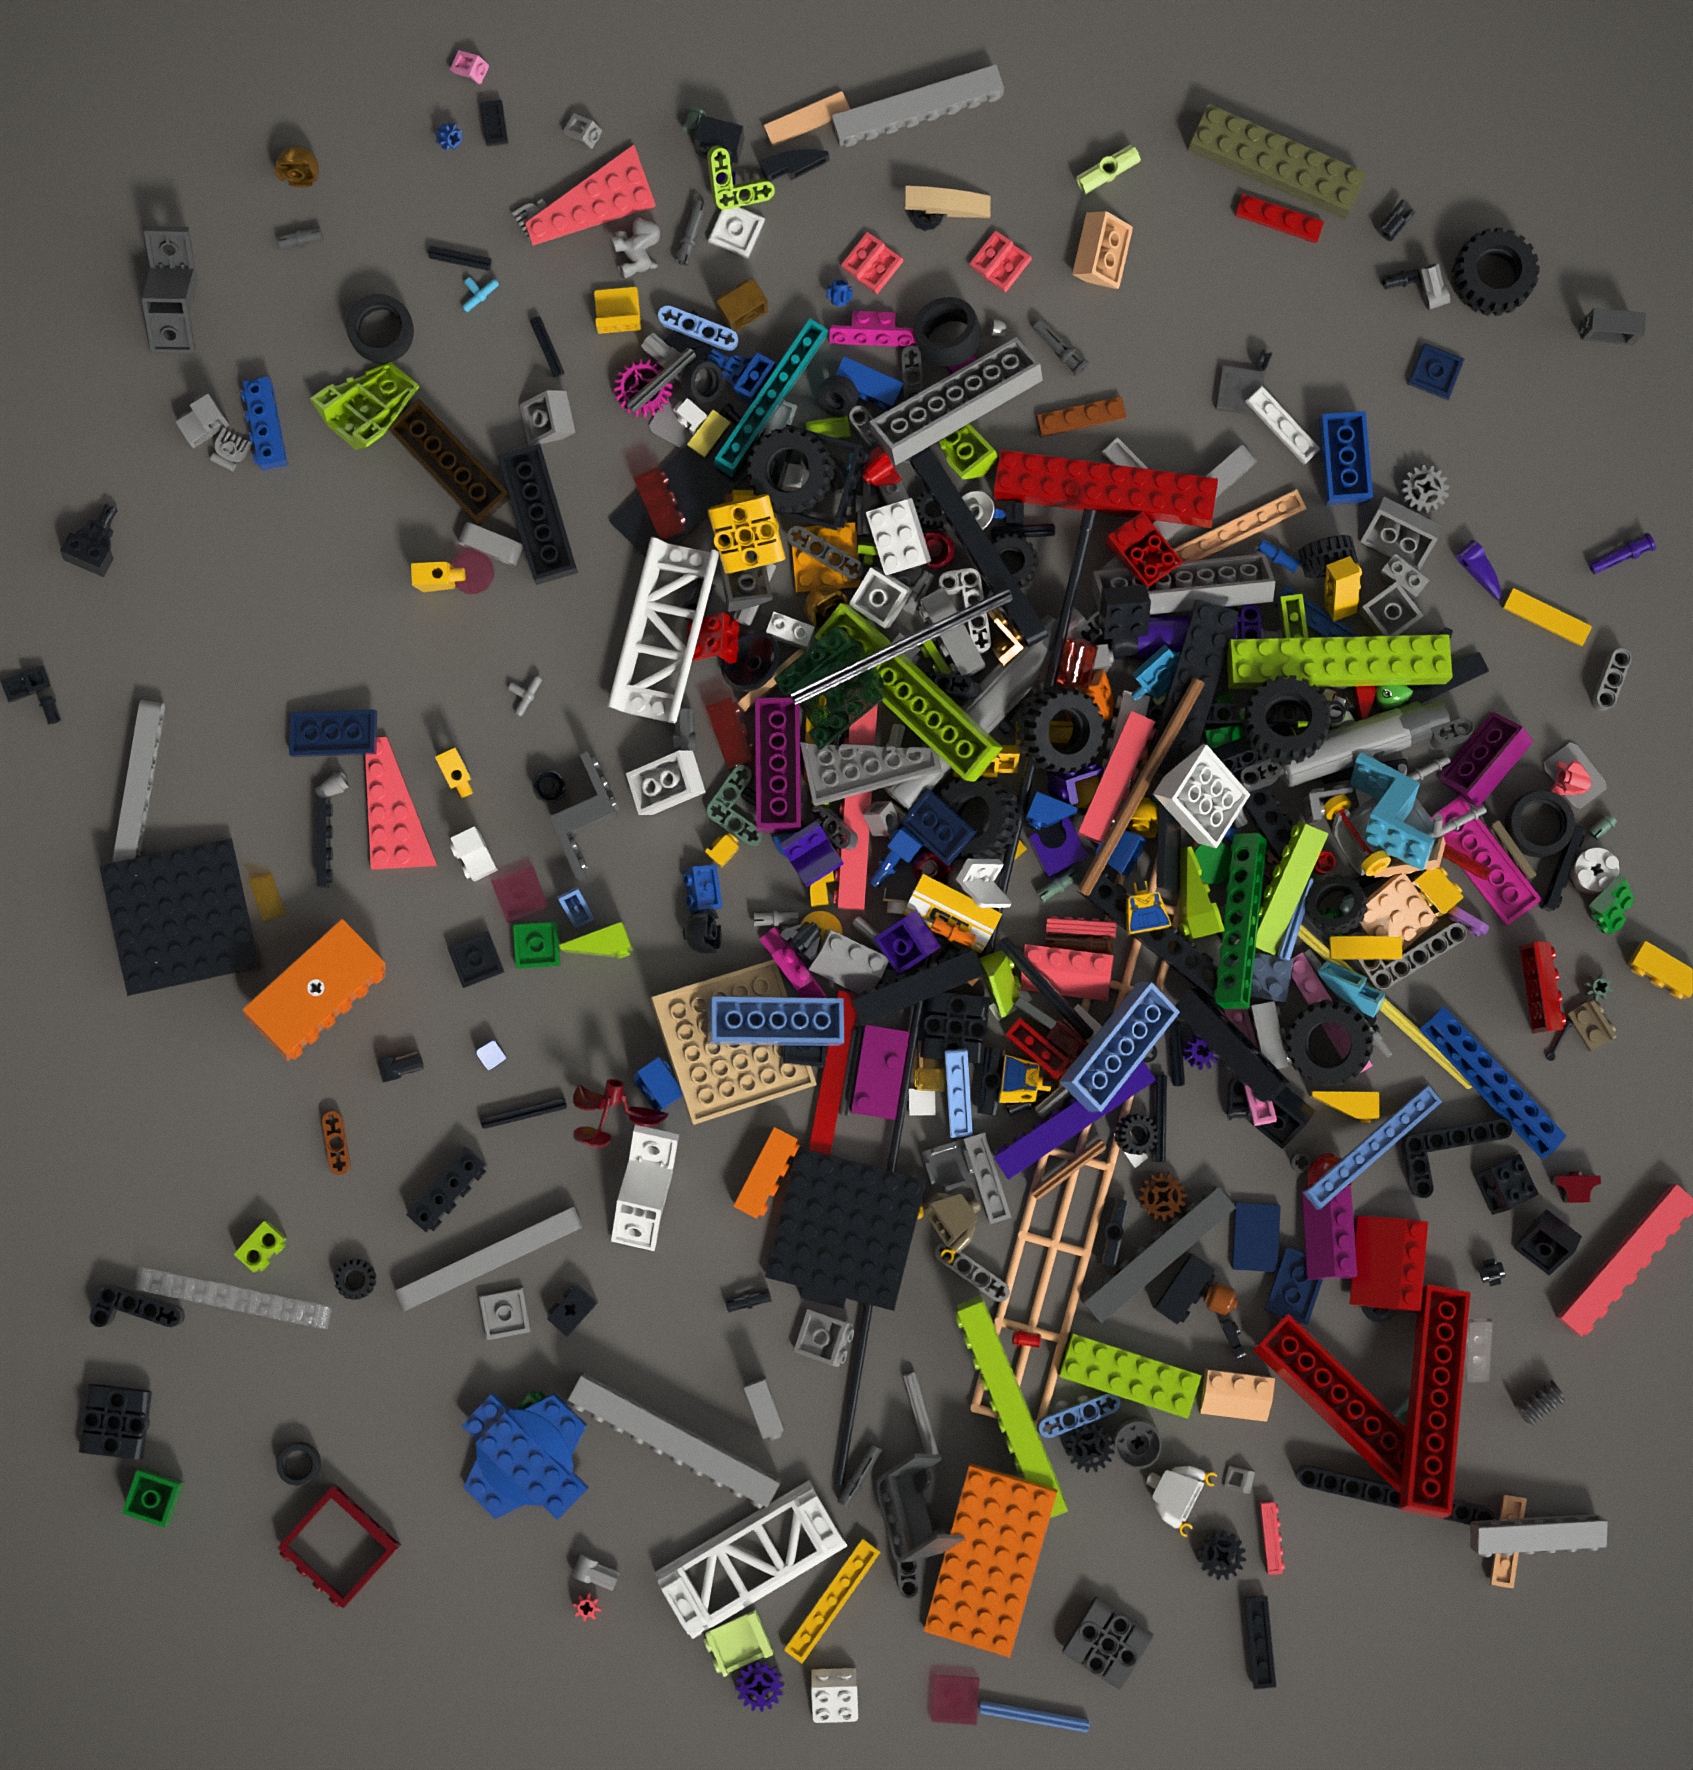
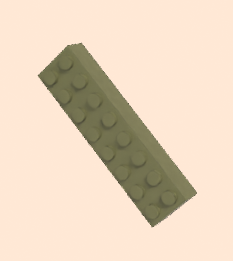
(1277, 161)

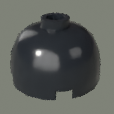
(702, 932)

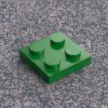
(536, 945)

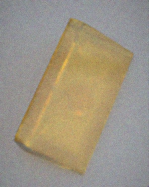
(267, 897)

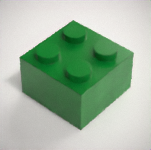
(153, 1497)

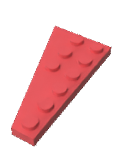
(604, 196)
(394, 825)

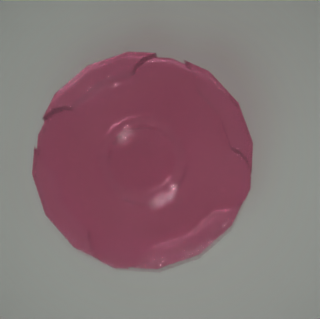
(478, 572)

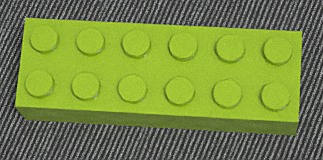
(1129, 1375)

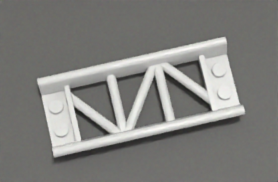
(636, 698)
(693, 1610)

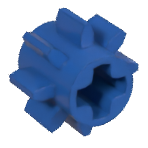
(448, 136)
(839, 292)

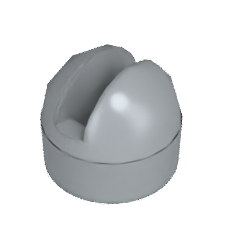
(996, 328)

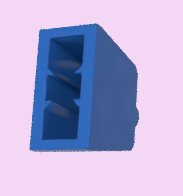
(1126, 852)

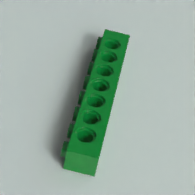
(1246, 930)

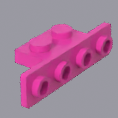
(872, 329)
(791, 965)

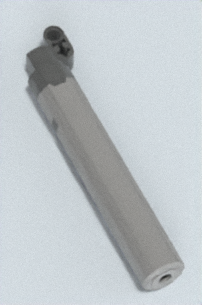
(999, 695)

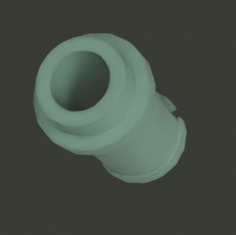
(1602, 826)

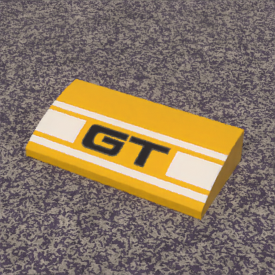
(940, 901)

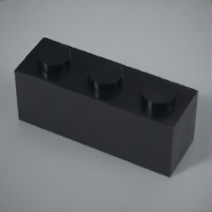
(1185, 1289)

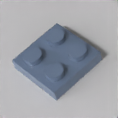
(1271, 978)

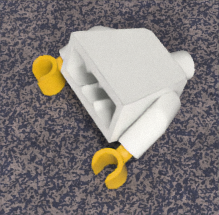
(1177, 1493)

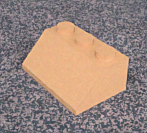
(1102, 249)
(1237, 1394)

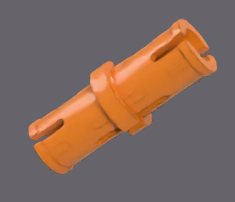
(953, 932)

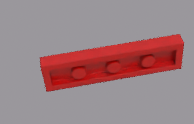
(1279, 218)

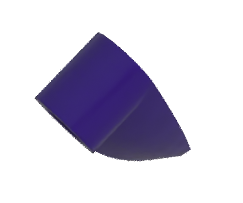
(1473, 559)

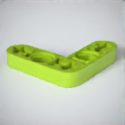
(727, 186)

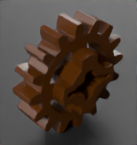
(1154, 1189)

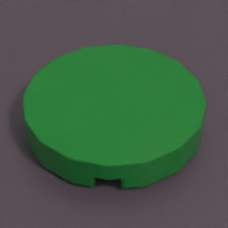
(1213, 862)

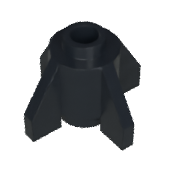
(803, 939)

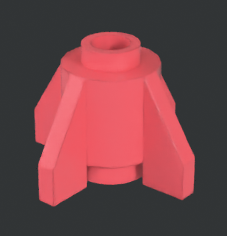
(1571, 779)

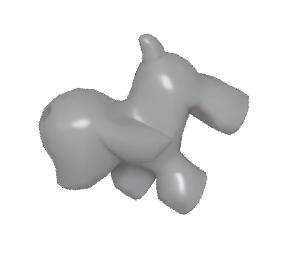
(644, 235)

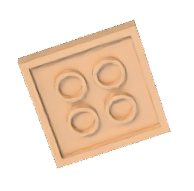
(1397, 911)

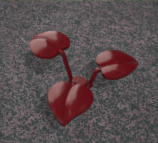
(590, 1101)

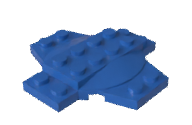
(525, 1456)

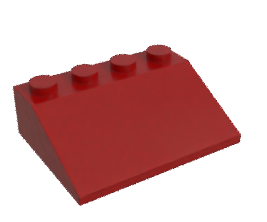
(1541, 987)
(1389, 1263)

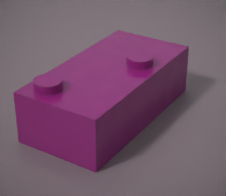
(880, 1072)

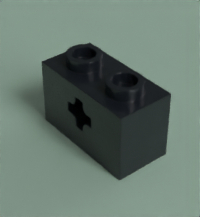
(584, 1304)

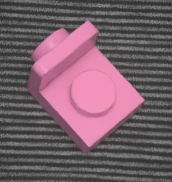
(469, 66)

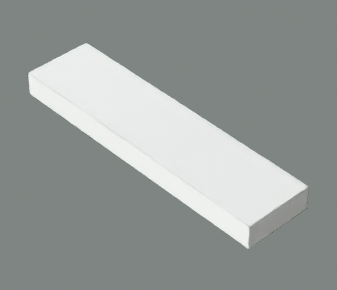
(1282, 425)

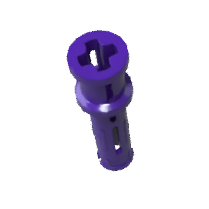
(1631, 550)

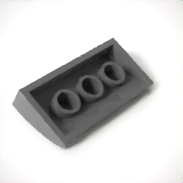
(744, 587)

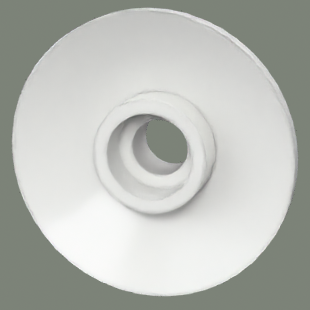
(982, 503)

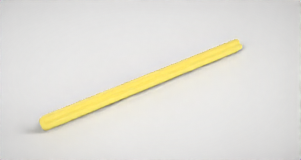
(1390, 1011)

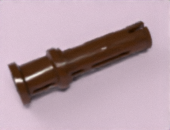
(1088, 944)

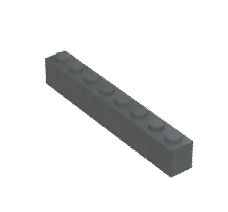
(1159, 1254)

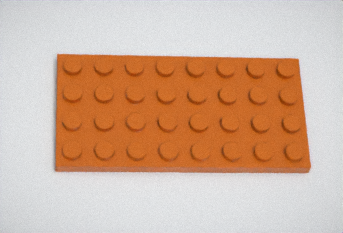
(992, 1569)

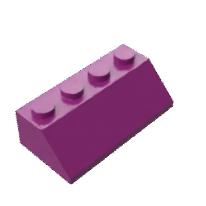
(1486, 758)
(1330, 1238)

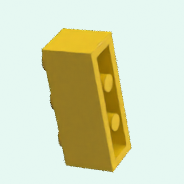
(1342, 588)
(1662, 970)

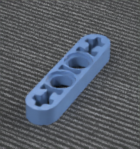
(1079, 1418)

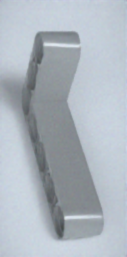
(1407, 960)

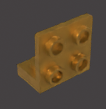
(1005, 645)

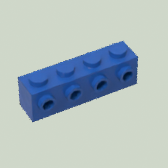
(265, 423)

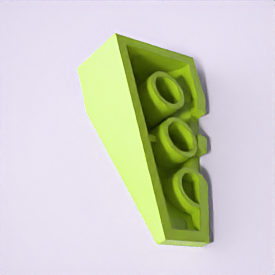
(968, 453)
(1196, 912)

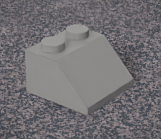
(547, 417)

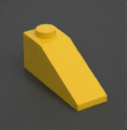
(1353, 1104)

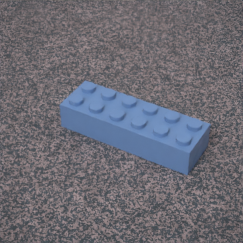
(775, 1021)
(1119, 1046)

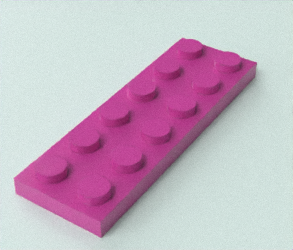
(1506, 887)

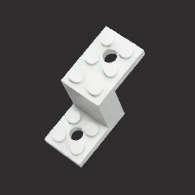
(644, 1187)

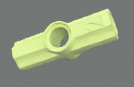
(1119, 162)

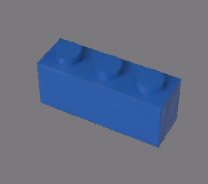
(871, 384)

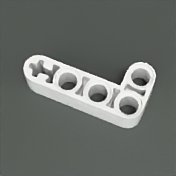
(967, 591)

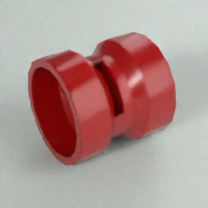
(1326, 861)

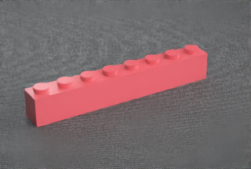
(1626, 1260)

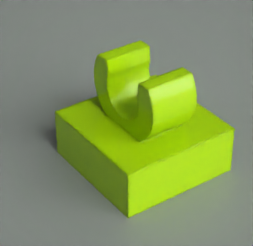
(868, 549)

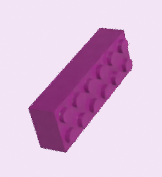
(777, 765)

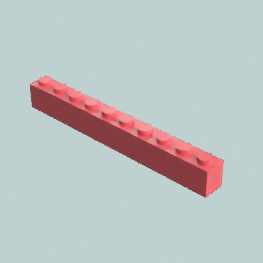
(854, 870)

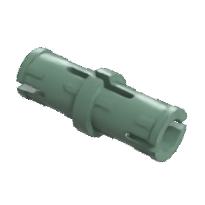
(1058, 884)

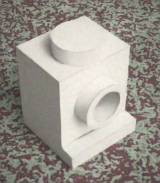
(689, 415)

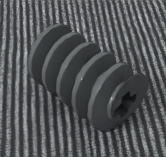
(1541, 1404)

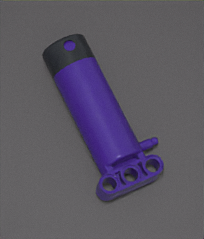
(1171, 632)

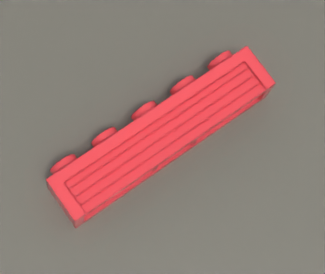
(1081, 927)
(1271, 1537)

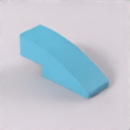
(1352, 988)

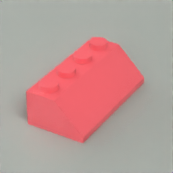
(1071, 971)

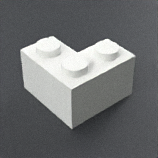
(474, 853)

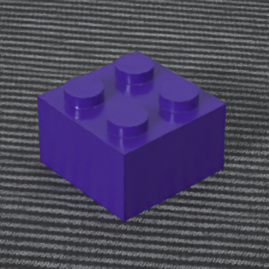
(907, 942)

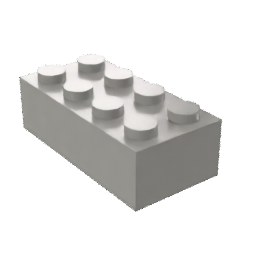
(956, 643)

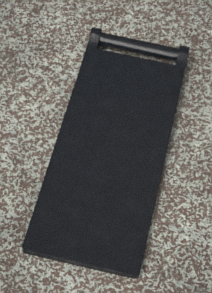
(695, 486)

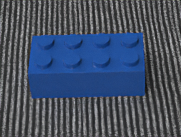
(1345, 458)

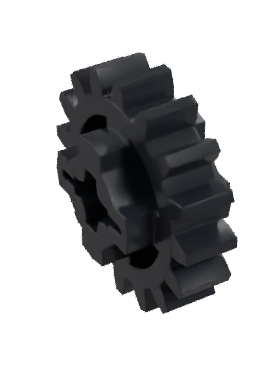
(1095, 1438)
(1228, 1548)

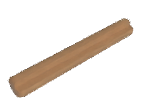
(1068, 1169)

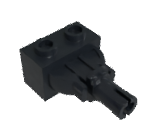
(92, 544)

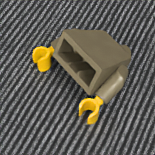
(952, 1219)

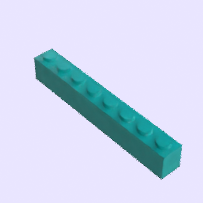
(770, 397)

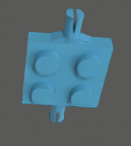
(1155, 673)

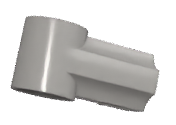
(1435, 292)
(590, 1570)

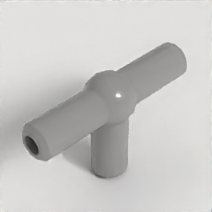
(527, 695)

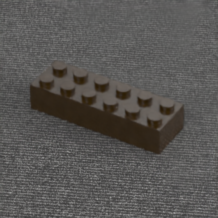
(449, 462)

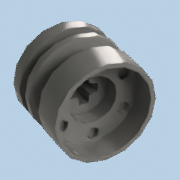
(1145, 1453)

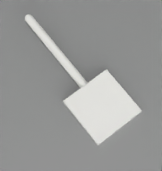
(921, 1101)

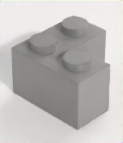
(203, 421)

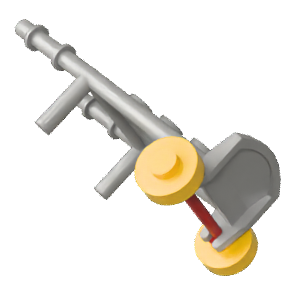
(1350, 827)

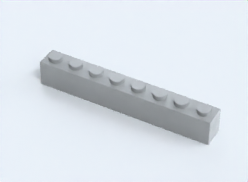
(918, 105)

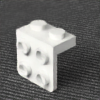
(978, 880)
(834, 1695)

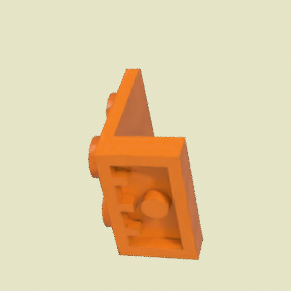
(1101, 693)

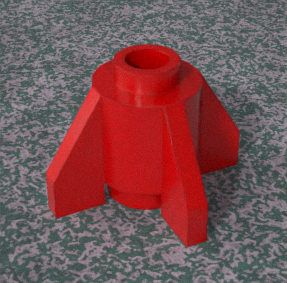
(879, 469)

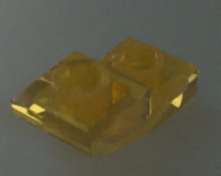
(930, 1079)

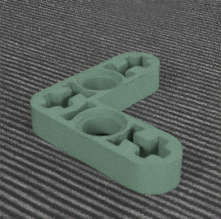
(726, 805)

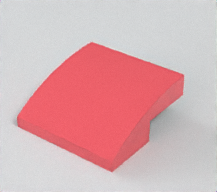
(1000, 261)
(872, 263)

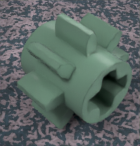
(1603, 990)

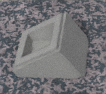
(1239, 1479)

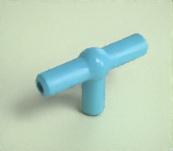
(479, 294)

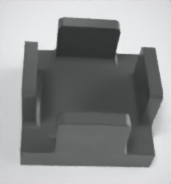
(948, 1166)

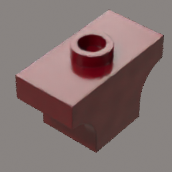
(1576, 1187)

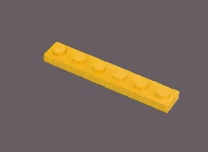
(832, 1600)

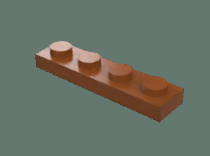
(1081, 416)

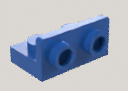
(702, 888)

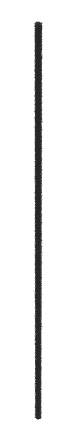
(867, 1311)

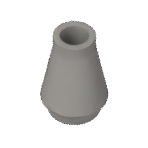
(333, 785)

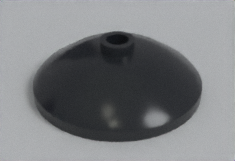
(754, 649)

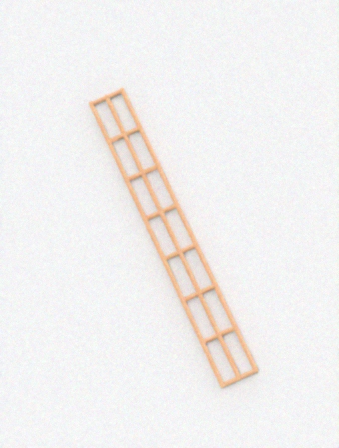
(1054, 1243)

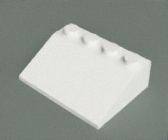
(1202, 796)

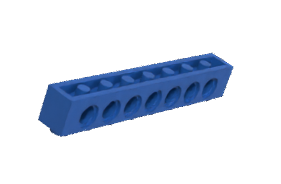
(1492, 1082)

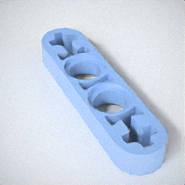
(699, 325)

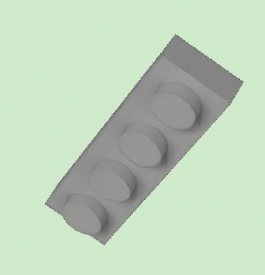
(987, 1178)

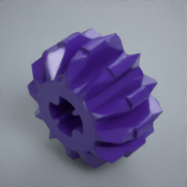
(1199, 1058)

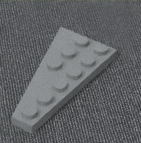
(857, 769)

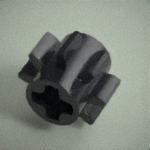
(1491, 1272)

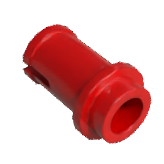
(1026, 1339)

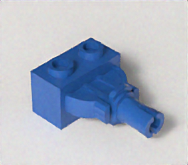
(744, 373)
(902, 845)

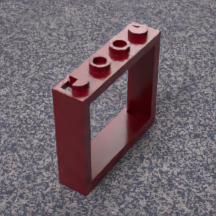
(364, 1520)

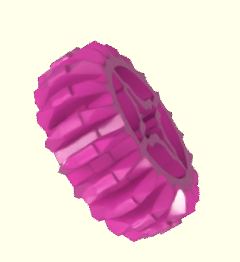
(636, 371)

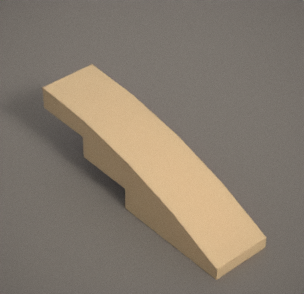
(947, 201)

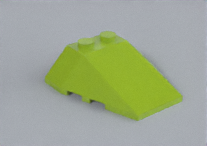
(366, 405)

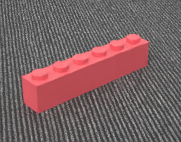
(1116, 777)

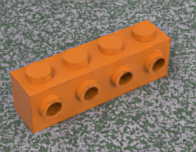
(766, 1172)

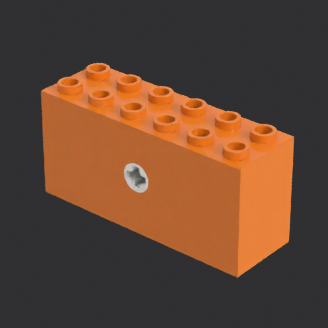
(293, 1015)

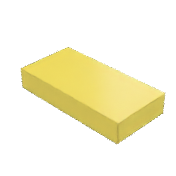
(709, 434)

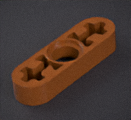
(328, 1127)

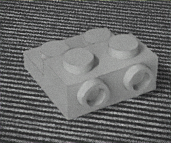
(824, 1338)

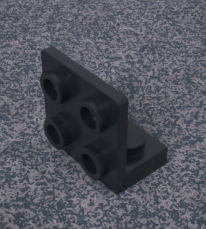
(1506, 1185)

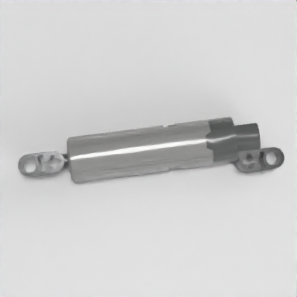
(1372, 736)

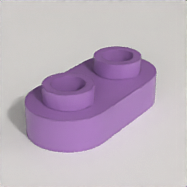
(1475, 925)

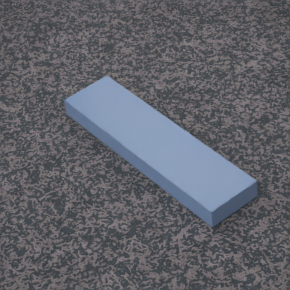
(958, 1093)

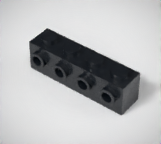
(446, 1190)

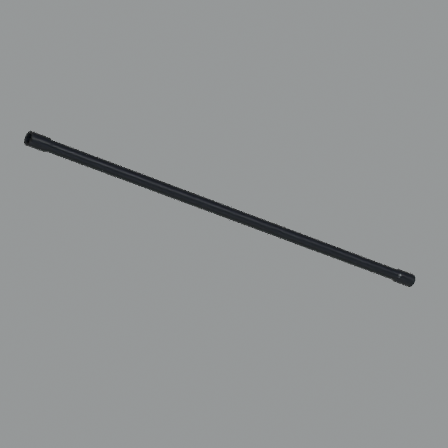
(1086, 528)

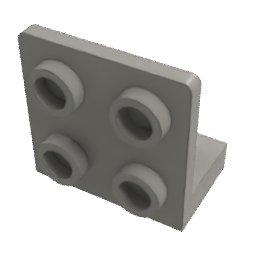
(1313, 808)

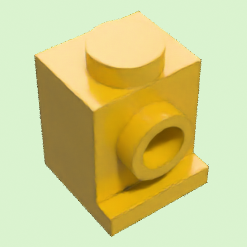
(723, 849)

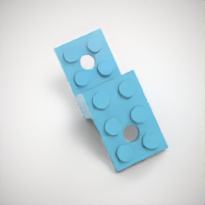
(1396, 799)

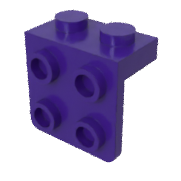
(1062, 785)

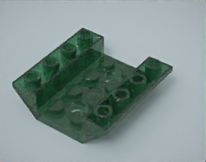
(845, 701)

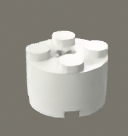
(1605, 864)

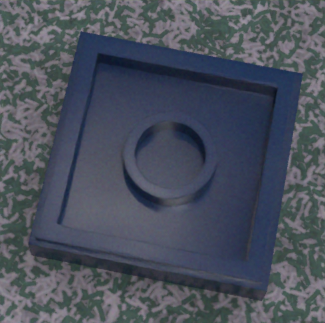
(1436, 371)

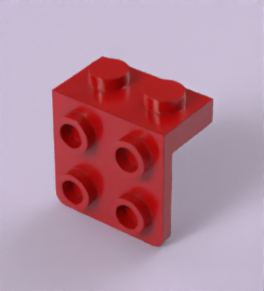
(717, 637)

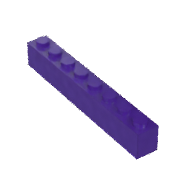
(1063, 1126)

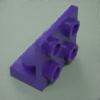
(811, 854)

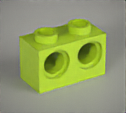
(257, 1242)

